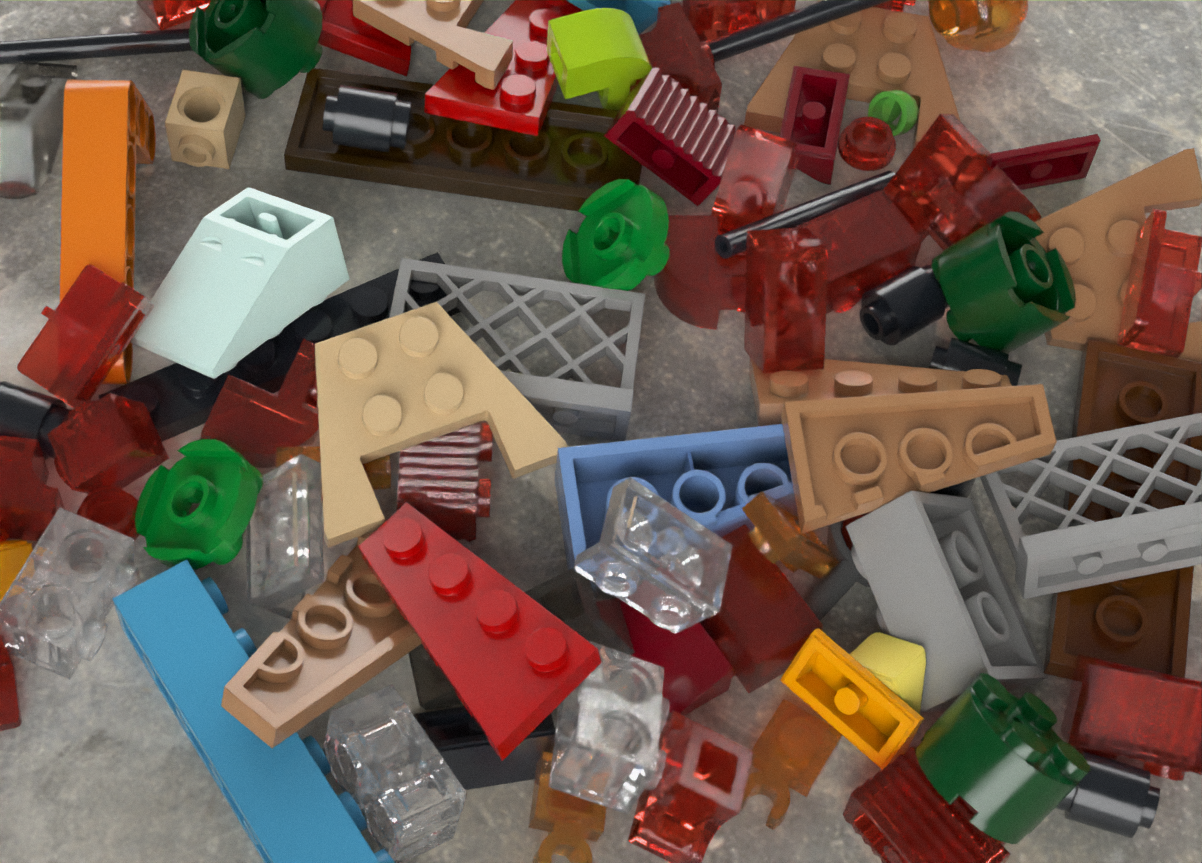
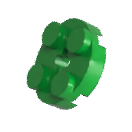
(618, 238)
(227, 498)

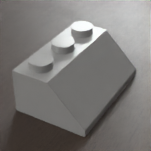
(944, 592)

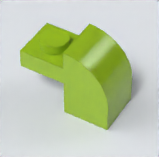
(598, 54)

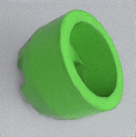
(888, 107)

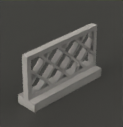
(565, 404)
(1112, 549)

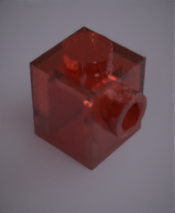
(106, 444)

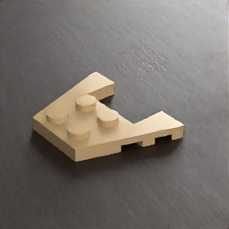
(403, 387)

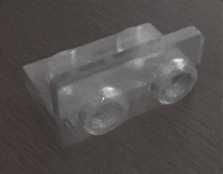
(285, 537)
(657, 559)

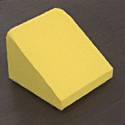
(896, 664)

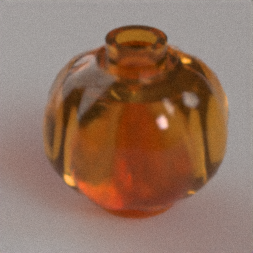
(995, 20)

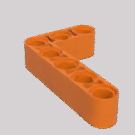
(103, 139)

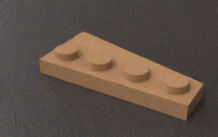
(856, 379)
(873, 449)
(322, 654)

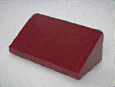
(815, 119)
(1047, 162)
(691, 660)

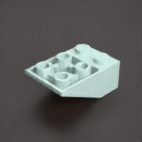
(242, 281)

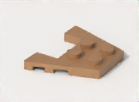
(443, 29)
(880, 53)
(1098, 246)

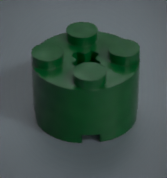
(258, 40)
(1004, 284)
(1000, 759)

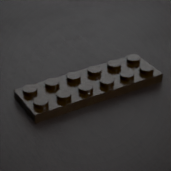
(464, 157)

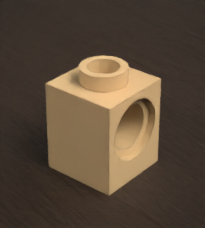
(205, 119)

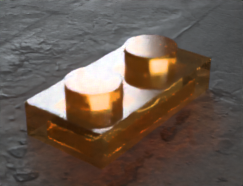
(780, 538)

